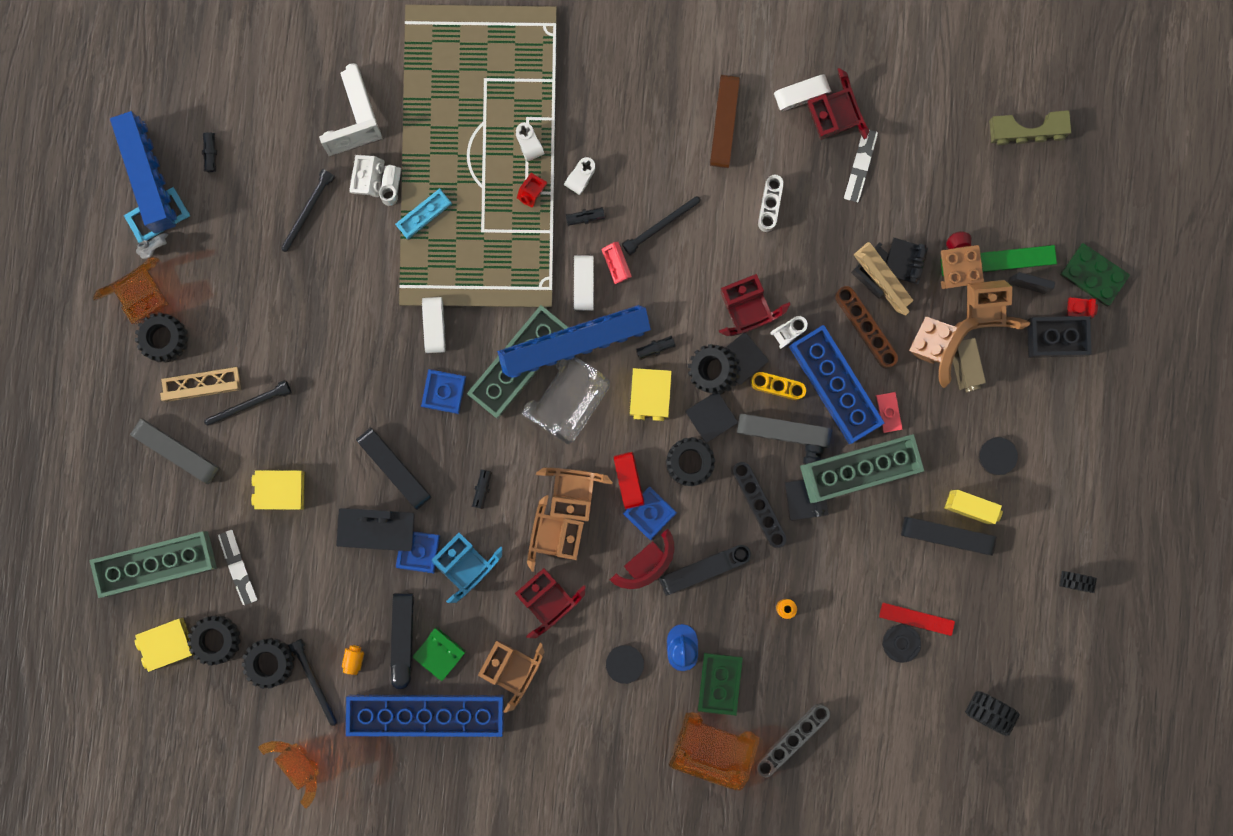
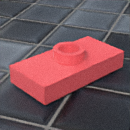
(616, 262)
(889, 412)

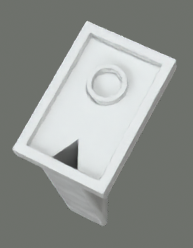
(366, 128)

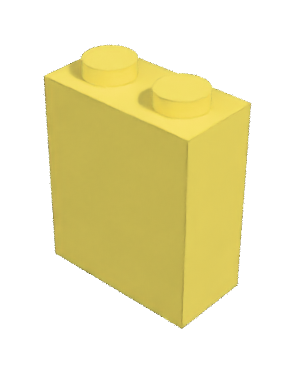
(650, 394)
(278, 490)
(973, 507)
(164, 644)

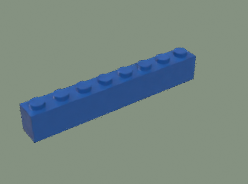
(573, 341)

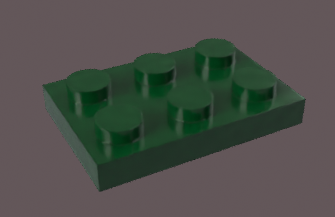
(1095, 274)
(720, 684)

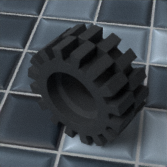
(1078, 582)

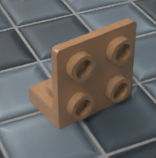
(961, 266)

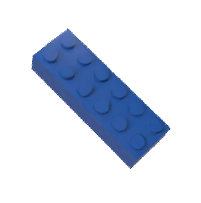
(143, 172)
(836, 384)

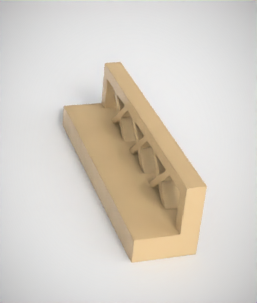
(884, 278)
(199, 391)

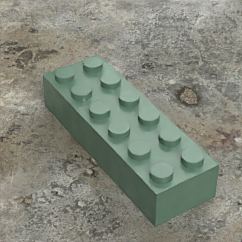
(494, 388)
(862, 468)
(153, 564)

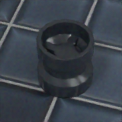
(813, 453)

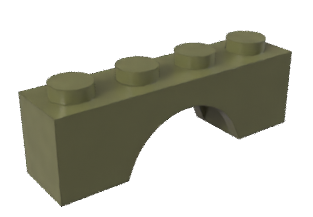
(1006, 129)

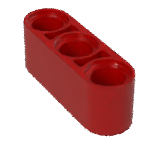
(628, 480)

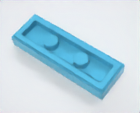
(423, 214)

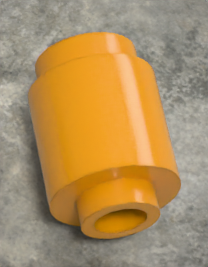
(780, 608)
(352, 660)

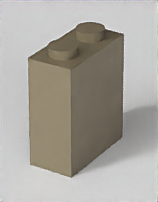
(968, 366)

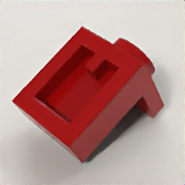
(531, 190)
(1081, 307)

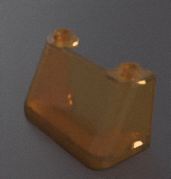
(714, 753)

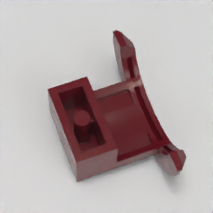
(837, 111)
(748, 306)
(647, 564)
(547, 600)

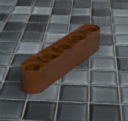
(724, 121)
(865, 317)

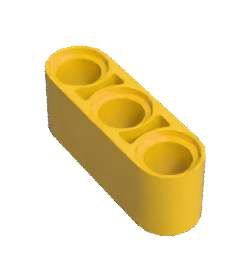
(787, 386)

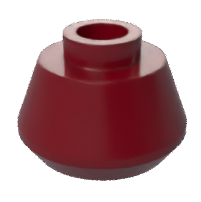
(959, 240)

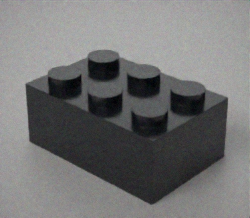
(1059, 337)

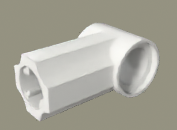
(390, 183)

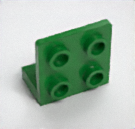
(439, 654)

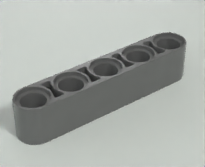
(784, 430)
(174, 451)
(789, 750)

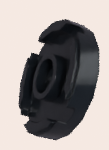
(998, 456)
(901, 643)
(624, 664)

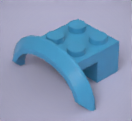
(463, 565)

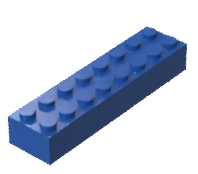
(425, 715)

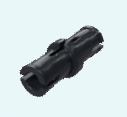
(209, 152)
(585, 216)
(655, 347)
(481, 489)

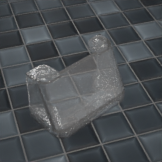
(568, 399)

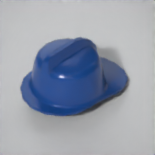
(682, 647)

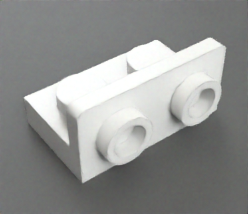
(367, 175)

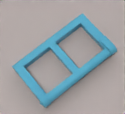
(185, 214)

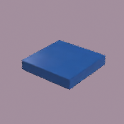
(443, 391)
(651, 516)
(423, 551)

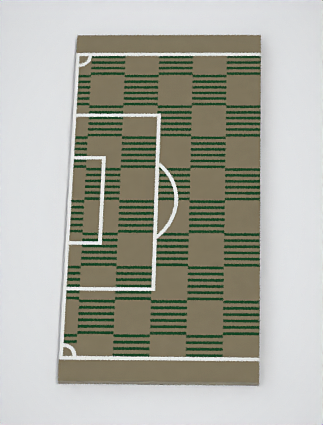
(465, 92)

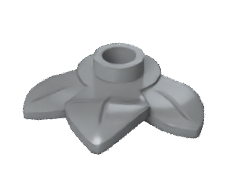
(146, 249)

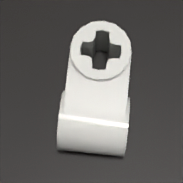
(530, 144)
(578, 178)
(788, 331)

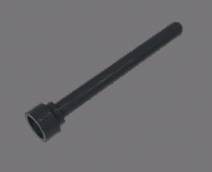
(325, 178)
(631, 245)
(281, 389)
(298, 648)

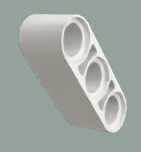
(802, 92)
(775, 195)
(583, 282)
(433, 325)

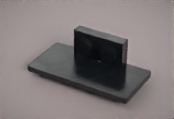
(375, 529)

